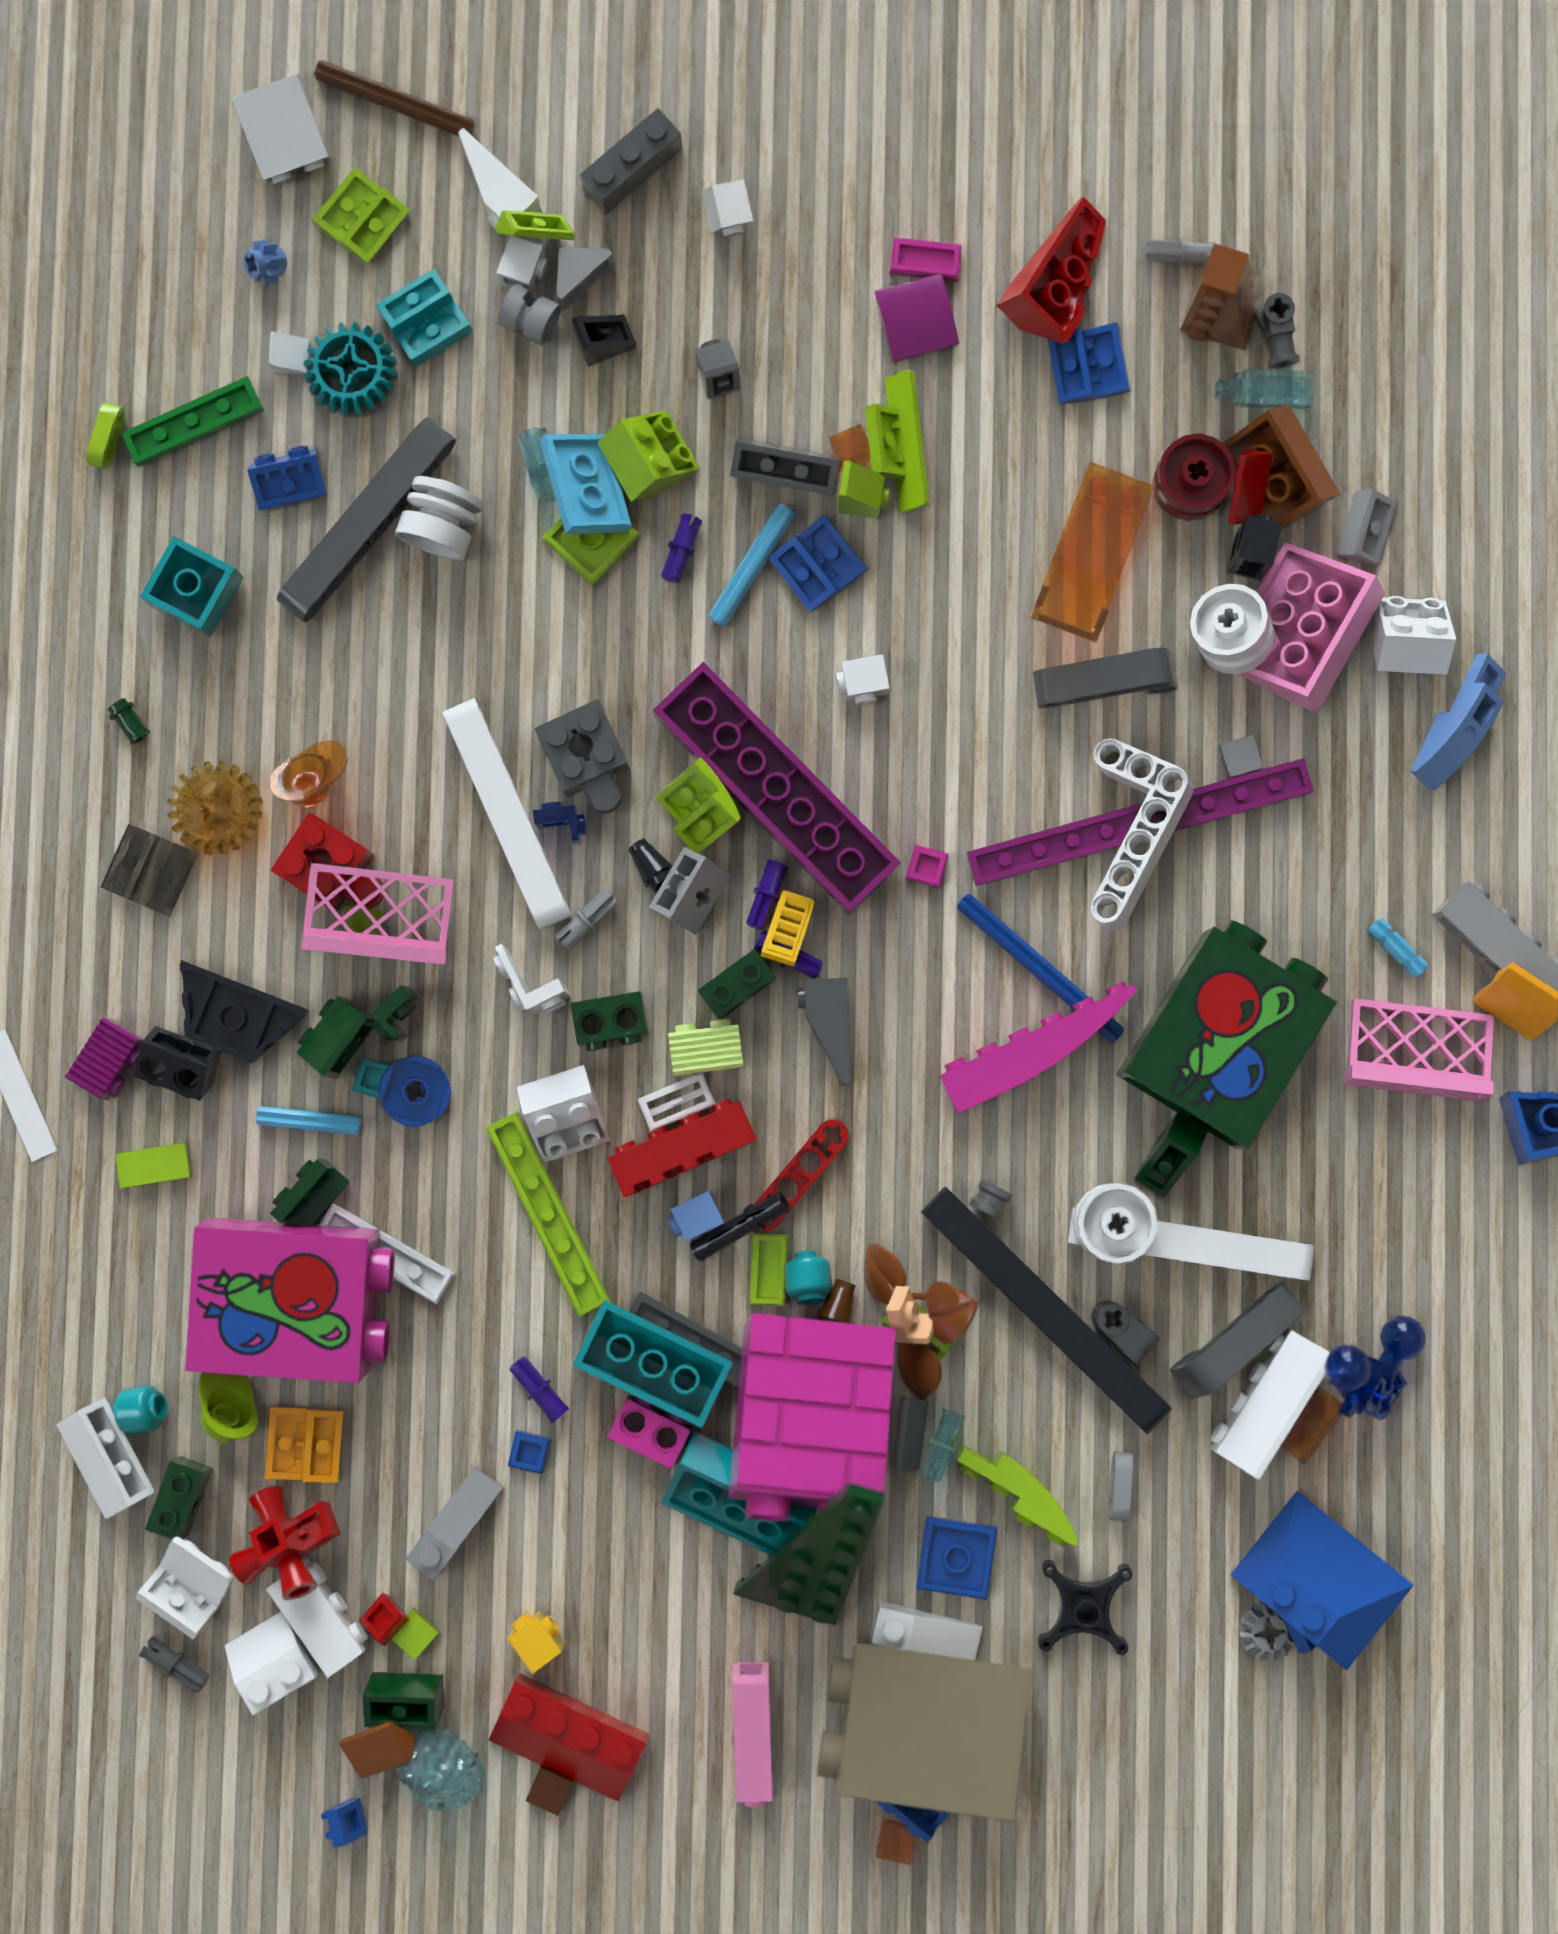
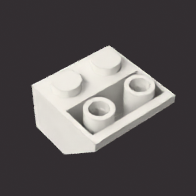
(1413, 636)
(563, 1114)

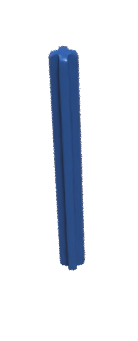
(1030, 959)

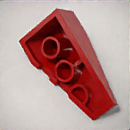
(1052, 285)

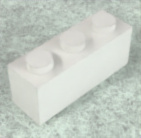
(105, 1458)
(322, 1623)

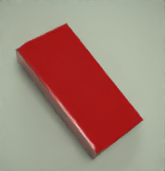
(1249, 485)

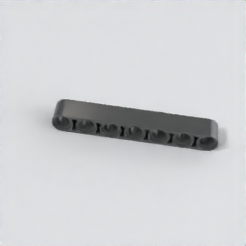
(365, 520)

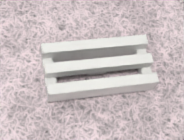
(704, 1090)

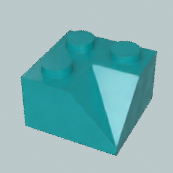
(191, 586)

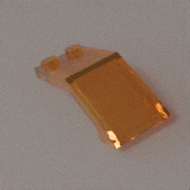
(1092, 552)

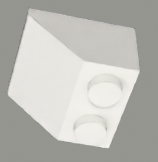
(269, 1663)

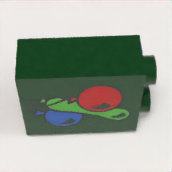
(1229, 1034)

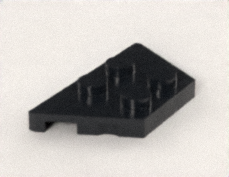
(233, 1014)

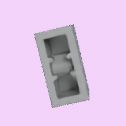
(690, 890)

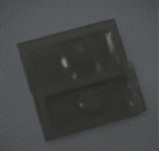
(149, 870)

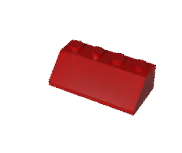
(568, 1737)

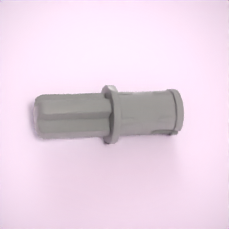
(1177, 251)
(586, 919)

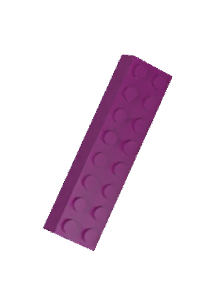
(776, 788)

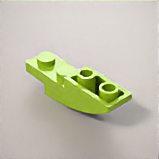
(1031, 1498)

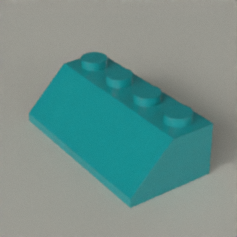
(652, 1363)
(702, 1493)

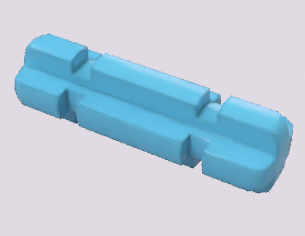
(1397, 947)

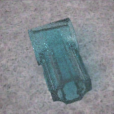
(535, 461)

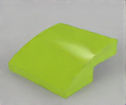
(360, 215)
(699, 806)

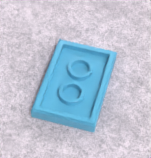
(584, 485)

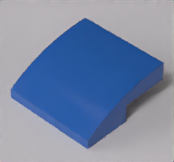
(1090, 365)
(818, 563)

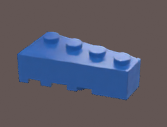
(1532, 1124)

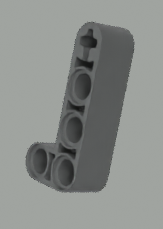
(1106, 677)
(1238, 1343)

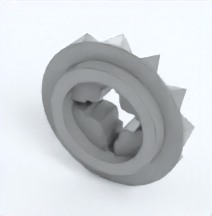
(1258, 1646)

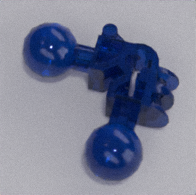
(1370, 1383)

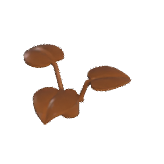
(947, 1307)

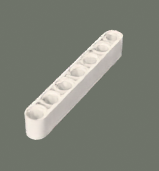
(507, 814)
(1226, 1249)

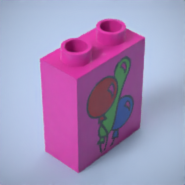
(287, 1300)

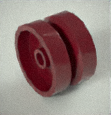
(1208, 462)

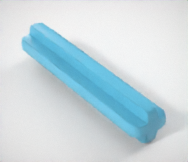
(308, 1120)

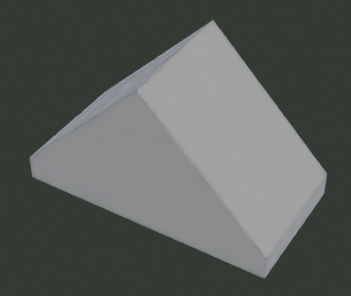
(579, 270)

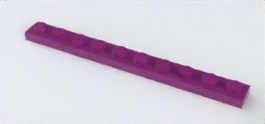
(1110, 829)

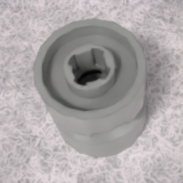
(527, 313)

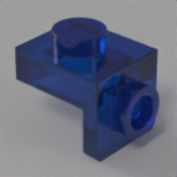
(553, 815)

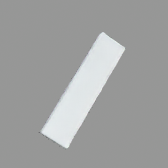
(411, 1266)

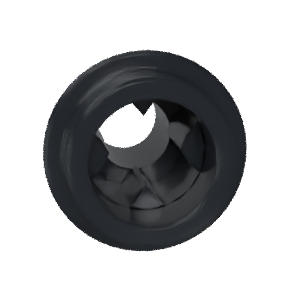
(650, 864)

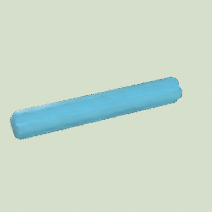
(751, 565)

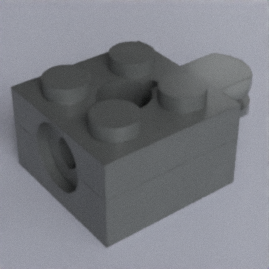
(585, 755)

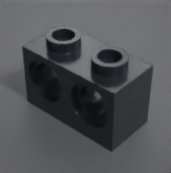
(1254, 547)
(177, 1063)

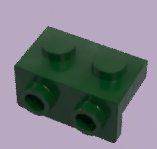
(311, 1195)

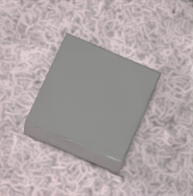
(1240, 756)

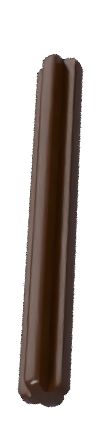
(392, 98)

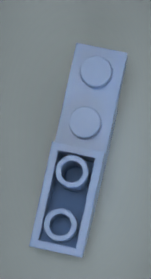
(1461, 729)

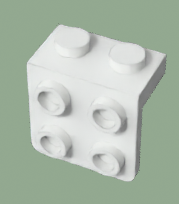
(545, 998)
(186, 1587)

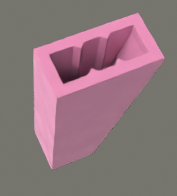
(752, 1733)

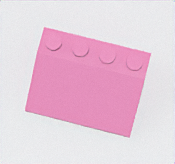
(1317, 621)

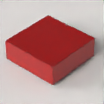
(384, 1619)

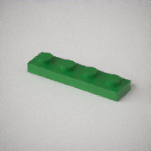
(192, 421)

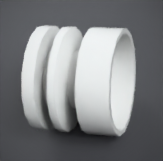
(436, 525)

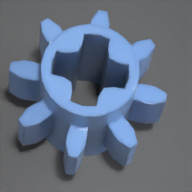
(265, 262)

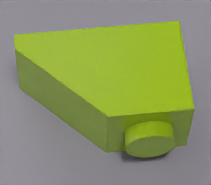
(862, 491)

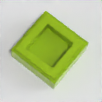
(415, 1634)

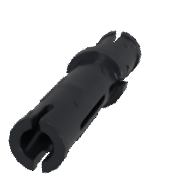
(750, 1220)

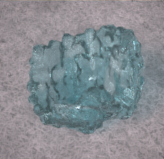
(441, 1770)

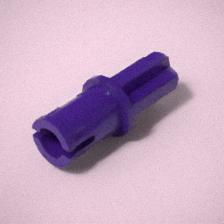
(681, 549)
(766, 894)
(804, 963)
(538, 1389)

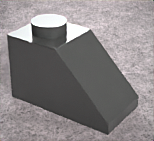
(718, 368)

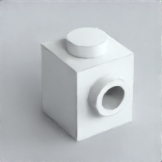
(727, 207)
(522, 262)
(863, 679)

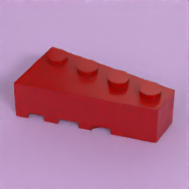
(682, 1148)

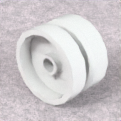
(1232, 628)
(1136, 1225)

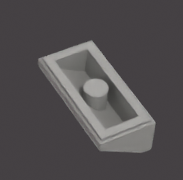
(1366, 527)

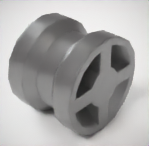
(990, 1199)

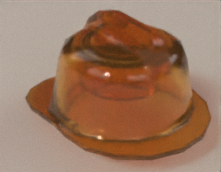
(309, 775)

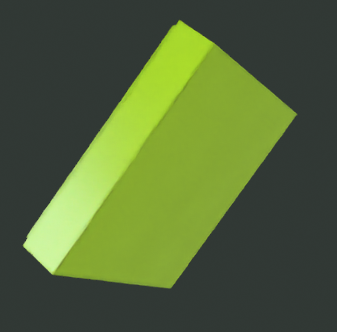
(589, 553)

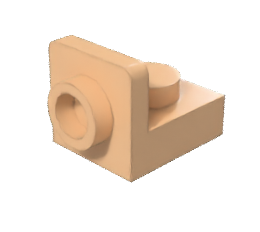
(905, 1318)

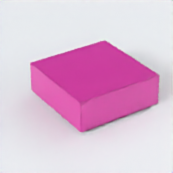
(926, 866)

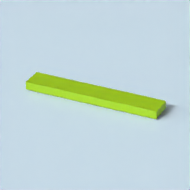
(548, 1214)

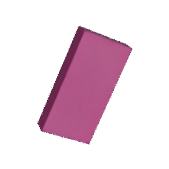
(925, 259)

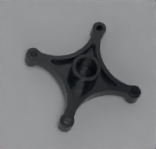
(1085, 1607)

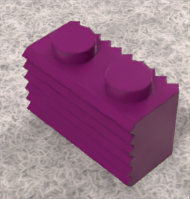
(105, 1059)

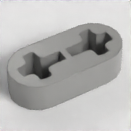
(1120, 1486)

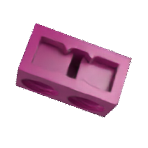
(646, 1439)

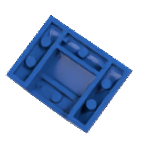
(1322, 1580)

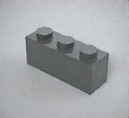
(631, 161)
(786, 466)

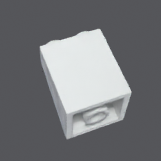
(281, 128)

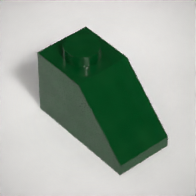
(1171, 1154)

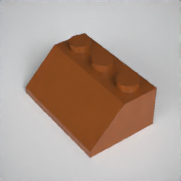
(1297, 476)

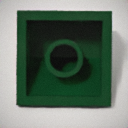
(335, 1037)

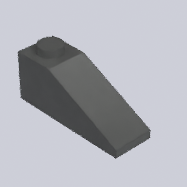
(827, 1014)

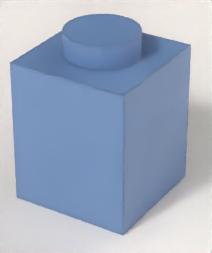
(695, 1216)

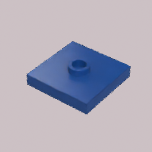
(956, 1557)

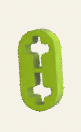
(105, 435)

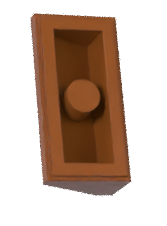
(378, 1748)

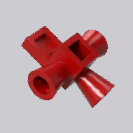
(284, 1542)

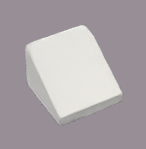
(288, 353)

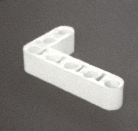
(1141, 829)

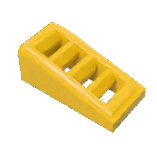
(794, 909)

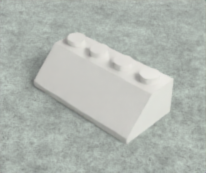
(1270, 1403)

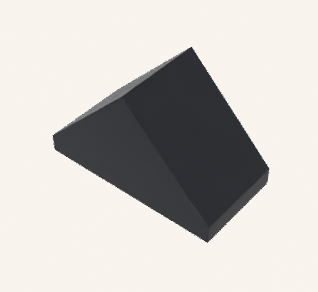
(603, 336)

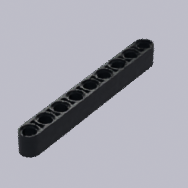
(1046, 1310)

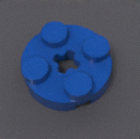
(432, 1081)

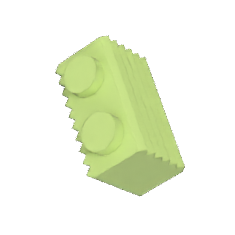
(706, 1048)

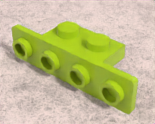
(897, 441)

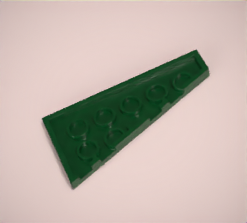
(817, 1564)

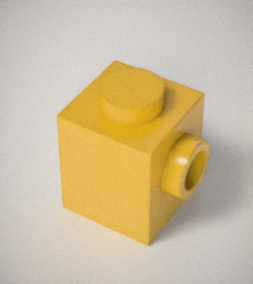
(535, 1640)

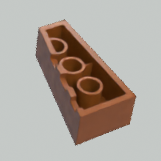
(1222, 300)

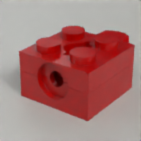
(323, 844)

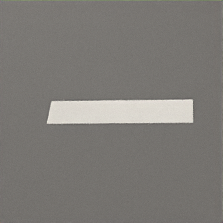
(23, 1103)

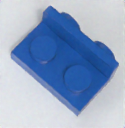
(286, 477)

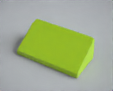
(534, 225)

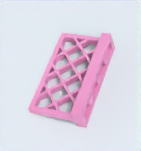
(372, 944)
(1424, 1079)

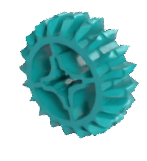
(323, 362)

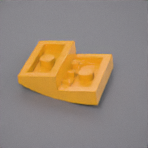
(1519, 1001)
(303, 1444)

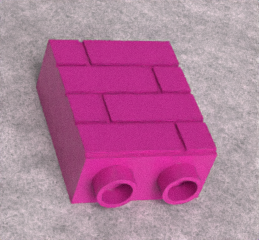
(809, 1412)

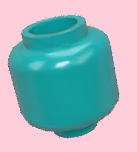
(808, 1278)
(140, 1410)

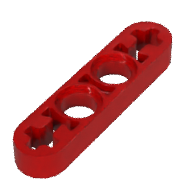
(795, 1172)

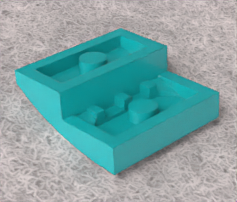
(424, 318)

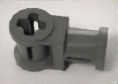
(1279, 330)

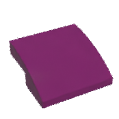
(916, 317)

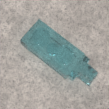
(1268, 388)

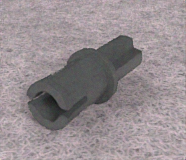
(174, 1665)

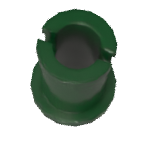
(128, 720)

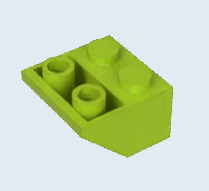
(647, 454)

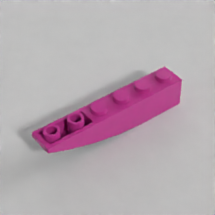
(1029, 1053)

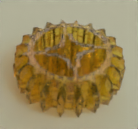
(188, 795)

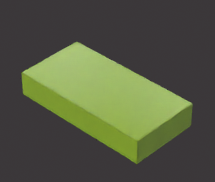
(153, 1165)
(767, 1269)

